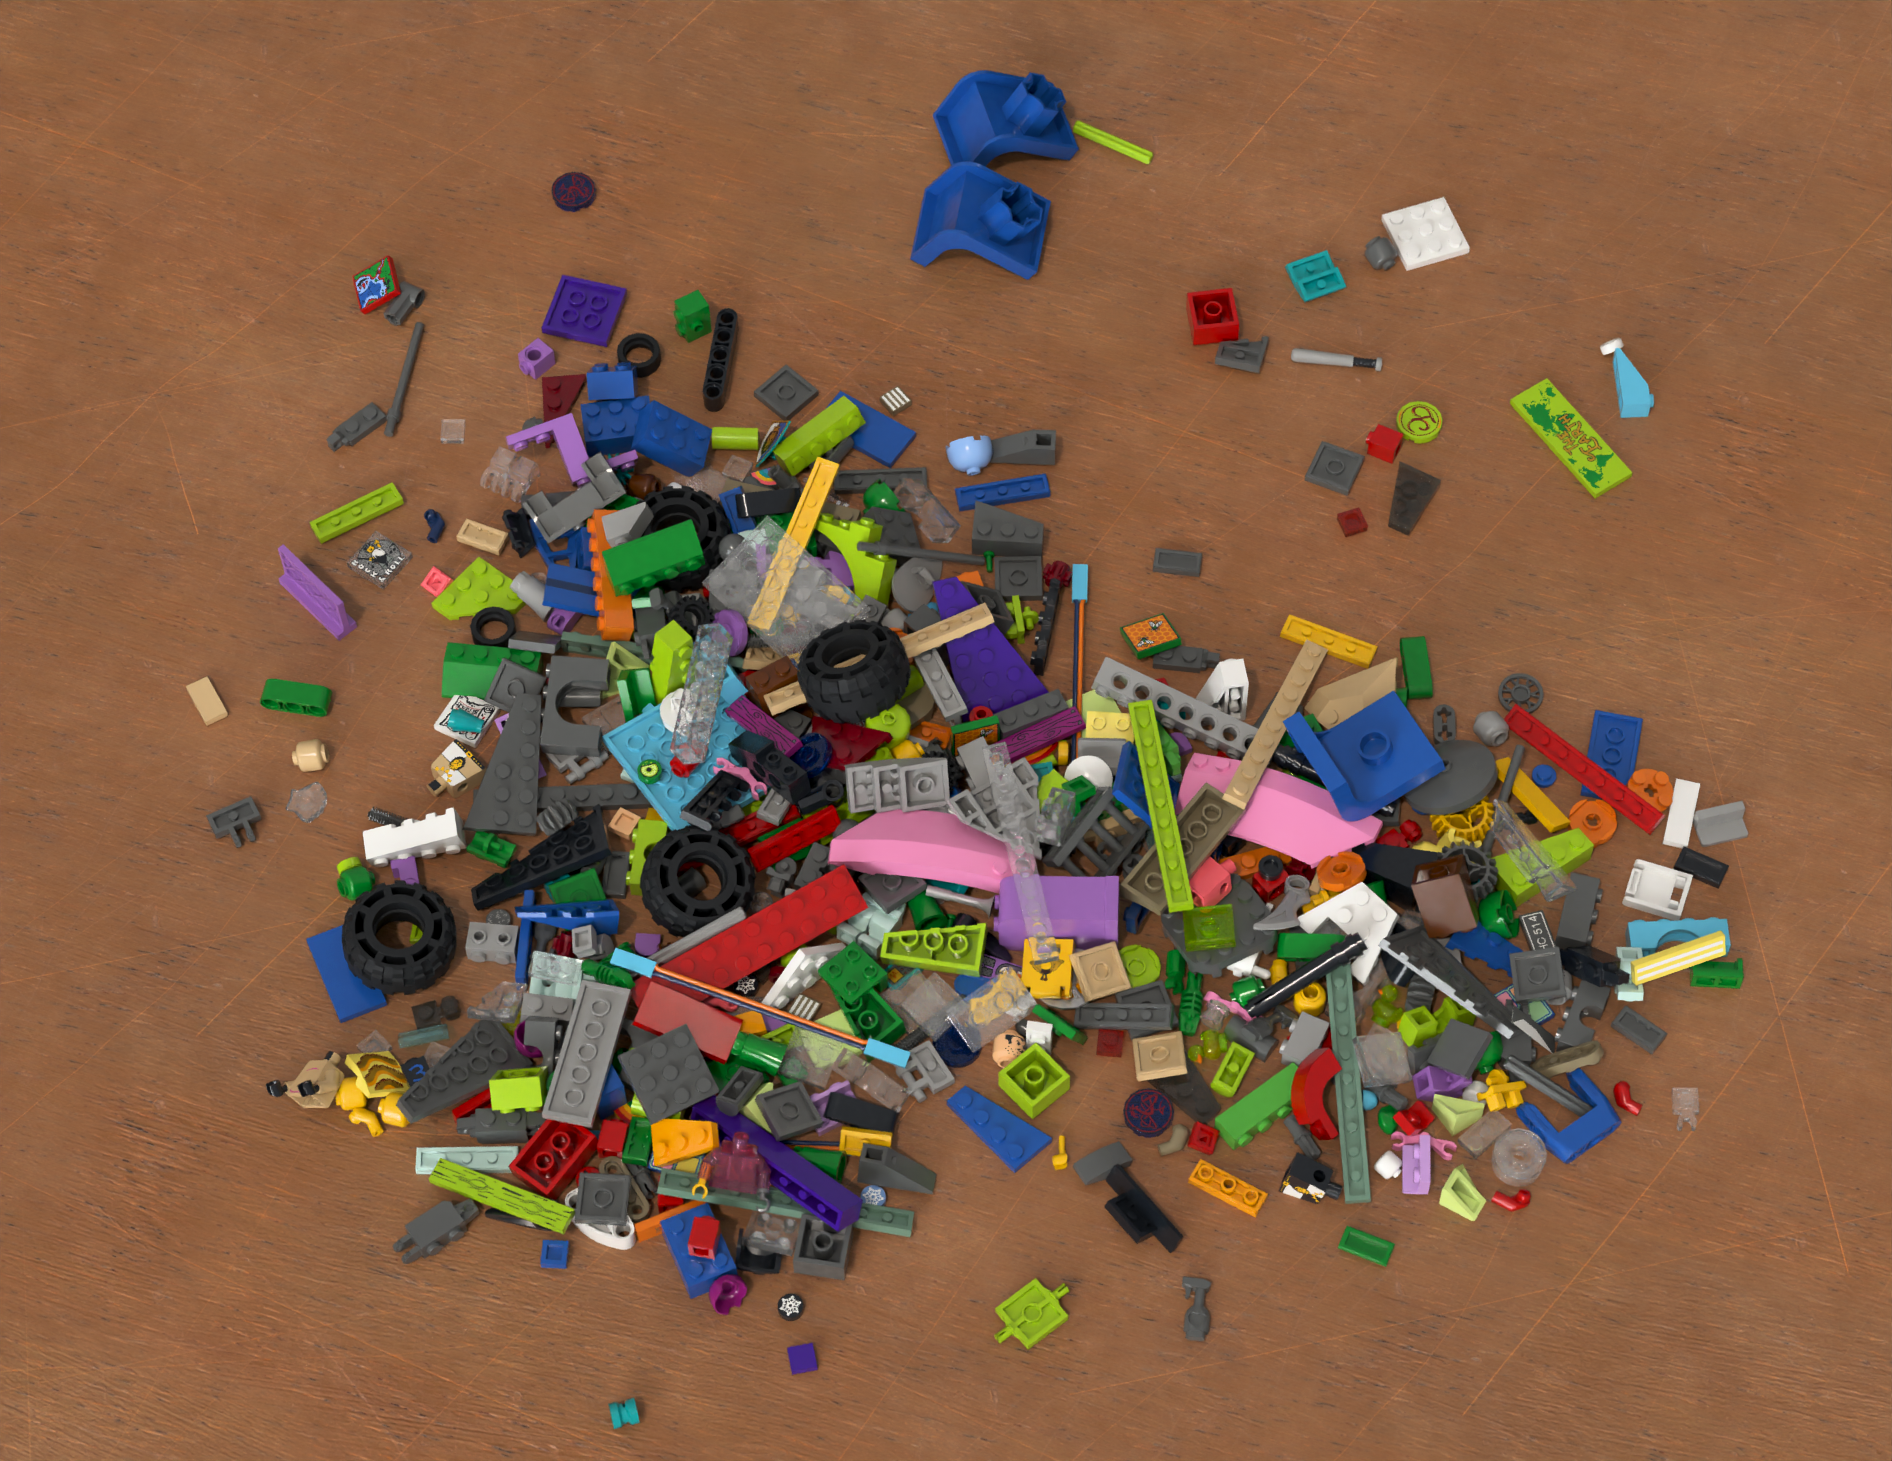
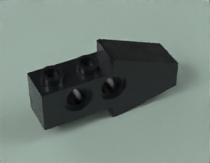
(770, 766)

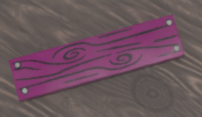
(758, 722)
(1044, 734)

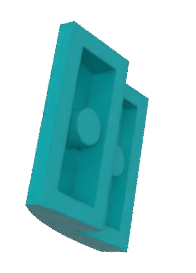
(1315, 276)

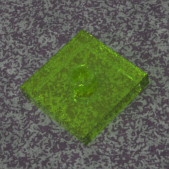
(1209, 927)

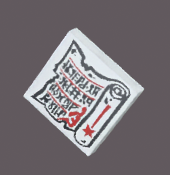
(473, 706)

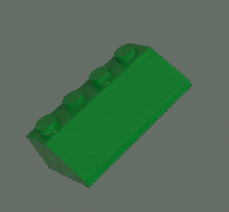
(653, 558)
(471, 668)

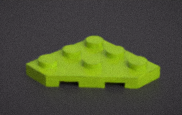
(477, 589)

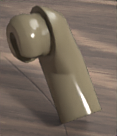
(1177, 1141)

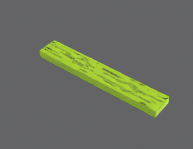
(502, 1196)

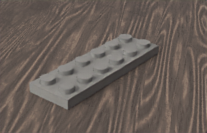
(586, 1053)

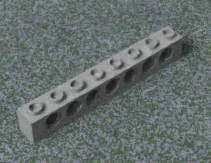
(1177, 702)

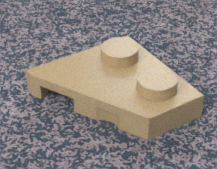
(759, 658)

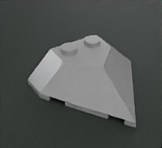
(979, 809)

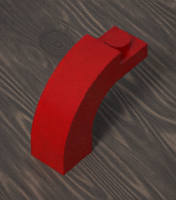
(1308, 1092)

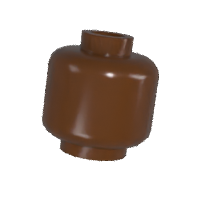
(642, 484)

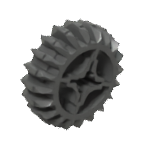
(1482, 868)

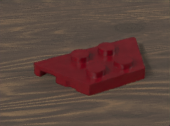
(849, 741)

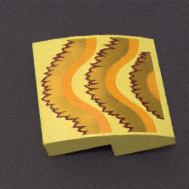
(377, 1073)

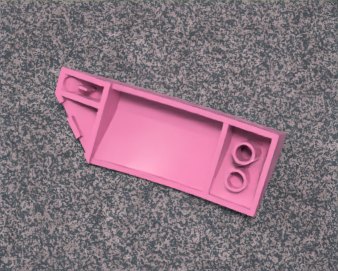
(1282, 812)
(923, 847)

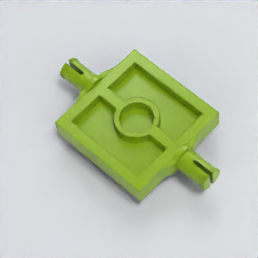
(1031, 1313)

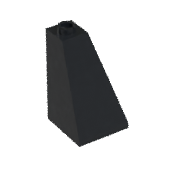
(1396, 869)

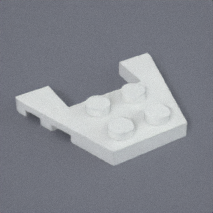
(1354, 912)

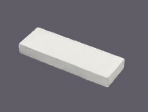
(1681, 813)

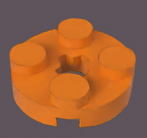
(1655, 781)
(1593, 810)
(1330, 871)

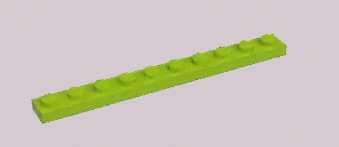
(1160, 806)

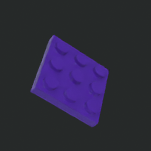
(584, 310)

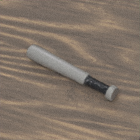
(1327, 358)

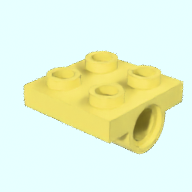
(1109, 725)

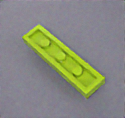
(356, 513)

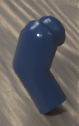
(435, 523)

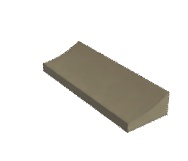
(1201, 829)

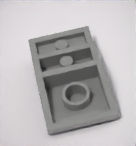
(897, 784)

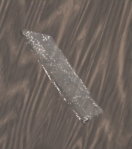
(1529, 853)

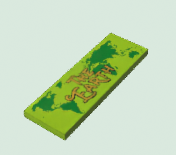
(1571, 438)

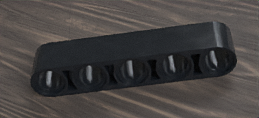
(720, 360)

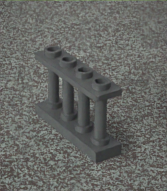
(1088, 819)

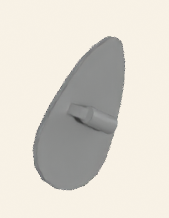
(913, 582)

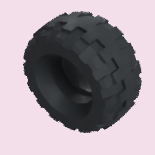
(710, 522)
(858, 689)
(667, 900)
(399, 968)

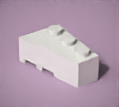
(1227, 689)

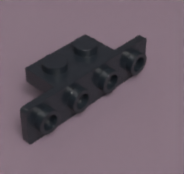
(1138, 1213)

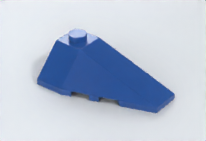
(600, 914)

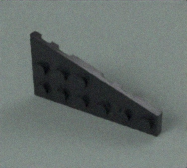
(553, 857)

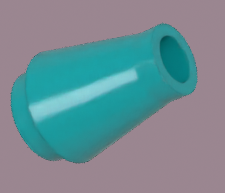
(465, 722)

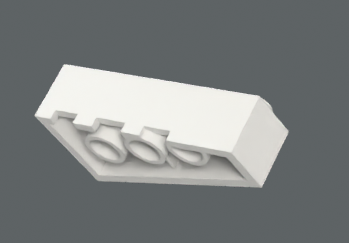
(415, 838)

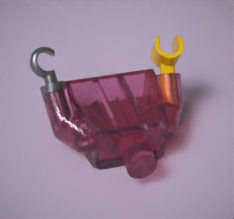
(736, 1168)

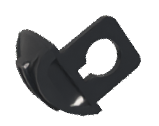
(756, 1260)

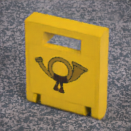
(1049, 977)

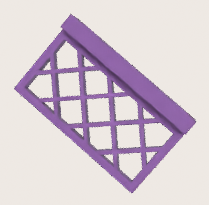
(314, 595)

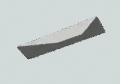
(1533, 1029)

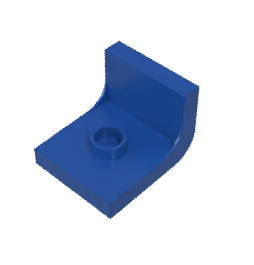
(1004, 114)
(982, 214)
(1368, 756)

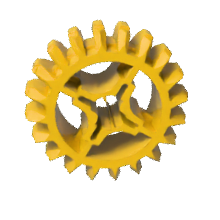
(1463, 821)

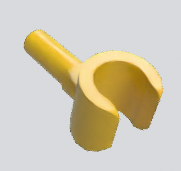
(1060, 1160)

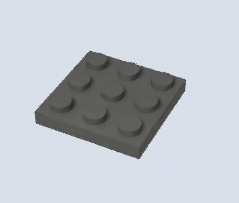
(668, 1074)

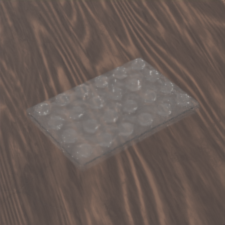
(782, 591)

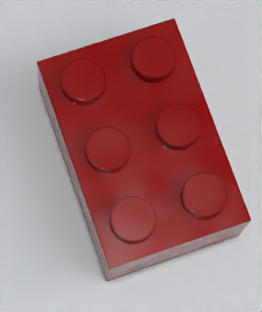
(553, 1157)

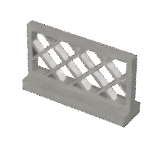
(941, 686)

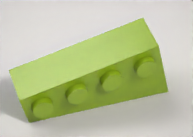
(672, 658)
(1567, 849)
(938, 949)

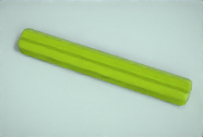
(1113, 142)

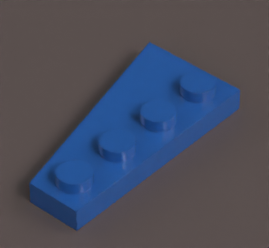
(1485, 946)
(1000, 1130)

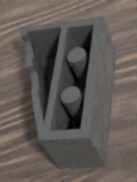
(1005, 533)

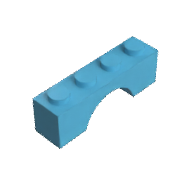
(1656, 933)

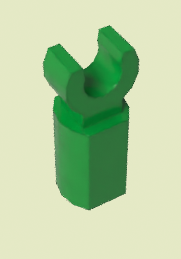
(1175, 971)

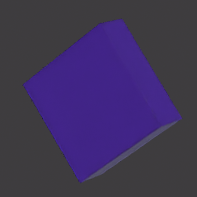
(802, 1358)

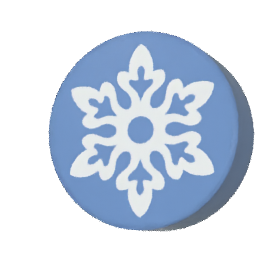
(873, 1195)

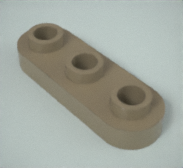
(1569, 1059)
(637, 1199)

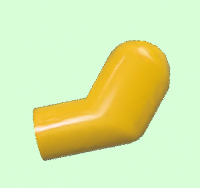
(370, 1118)

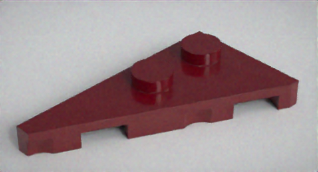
(559, 396)

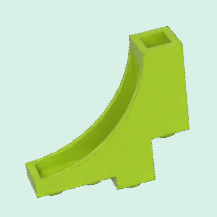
(870, 572)

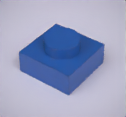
(554, 1254)

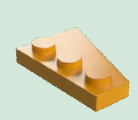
(682, 1139)

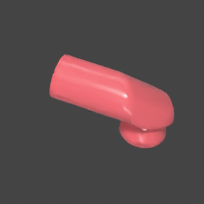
(714, 1002)

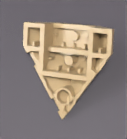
(1352, 694)

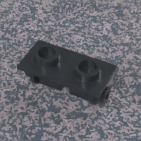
(520, 533)

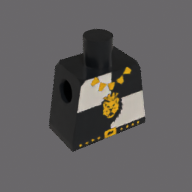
(1309, 1180)

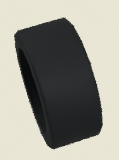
(645, 341)
(489, 615)

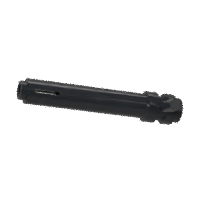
(1298, 764)
(1339, 955)

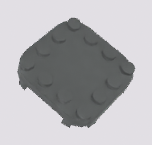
(1247, 911)

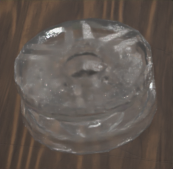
(1522, 1143)

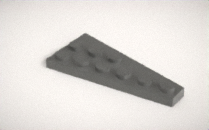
(510, 784)
(1447, 974)
(462, 1070)

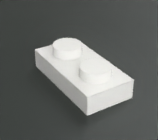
(1039, 1033)

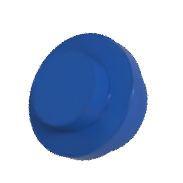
(1543, 776)

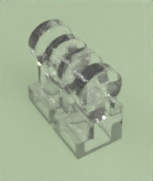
(519, 471)

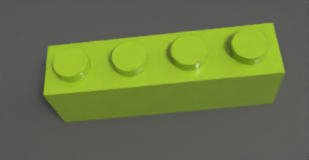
(818, 436)

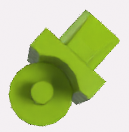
(1027, 618)

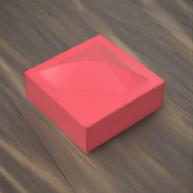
(436, 581)

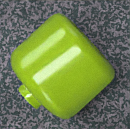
(894, 721)

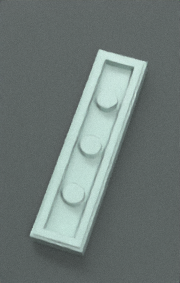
(480, 1159)

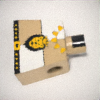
(455, 771)

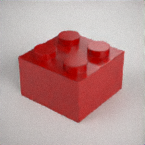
(1212, 316)

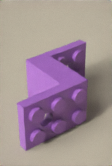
(569, 446)

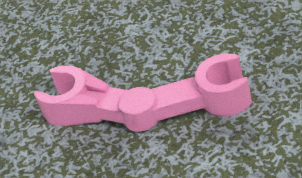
(743, 773)
(1233, 1006)
(1437, 1144)

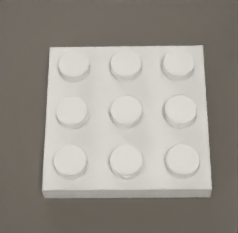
(1425, 233)

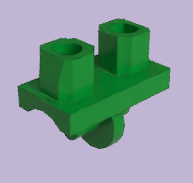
(491, 848)

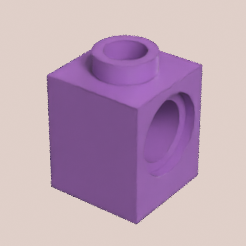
(536, 359)

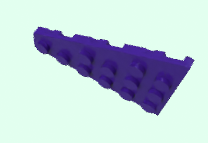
(983, 661)

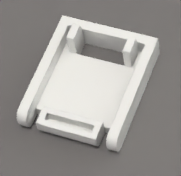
(1652, 888)

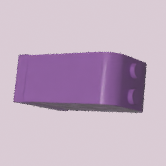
(1076, 906)

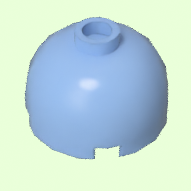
(970, 454)

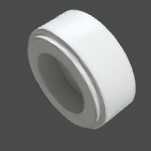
(1610, 346)

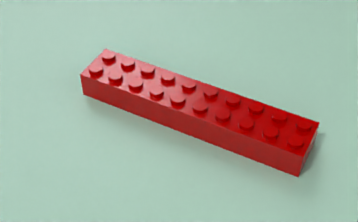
(764, 935)

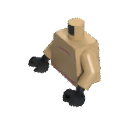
(314, 1085)

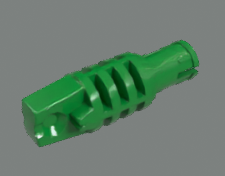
(608, 974)
(1190, 1005)

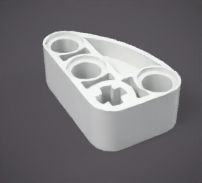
(604, 1234)

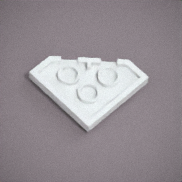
(800, 973)

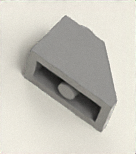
(626, 524)

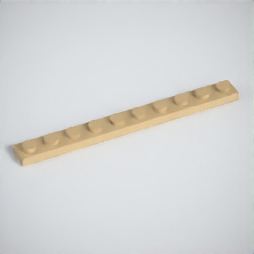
(914, 645)
(1272, 727)

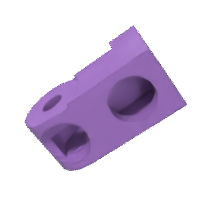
(562, 620)
(406, 870)

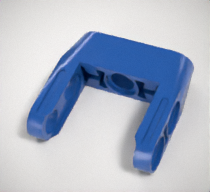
(1583, 1132)

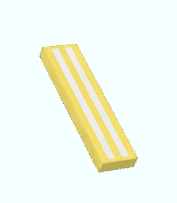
(1678, 958)

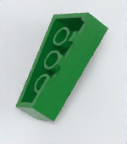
(871, 1018)

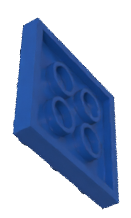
(1129, 784)

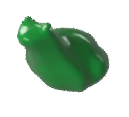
(1385, 1120)

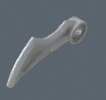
(1285, 914)

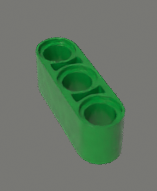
(1416, 667)
(296, 697)
(1304, 946)

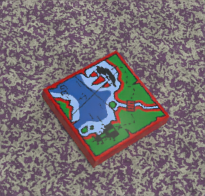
(376, 284)

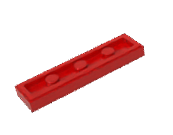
(794, 838)

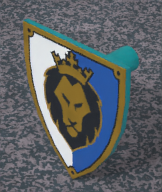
(771, 439)

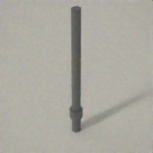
(394, 413)
(882, 548)
(1505, 791)

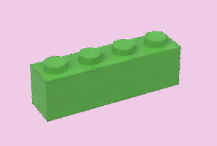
(1257, 1109)

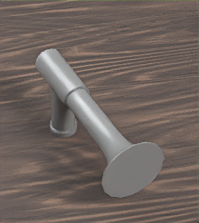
(943, 894)

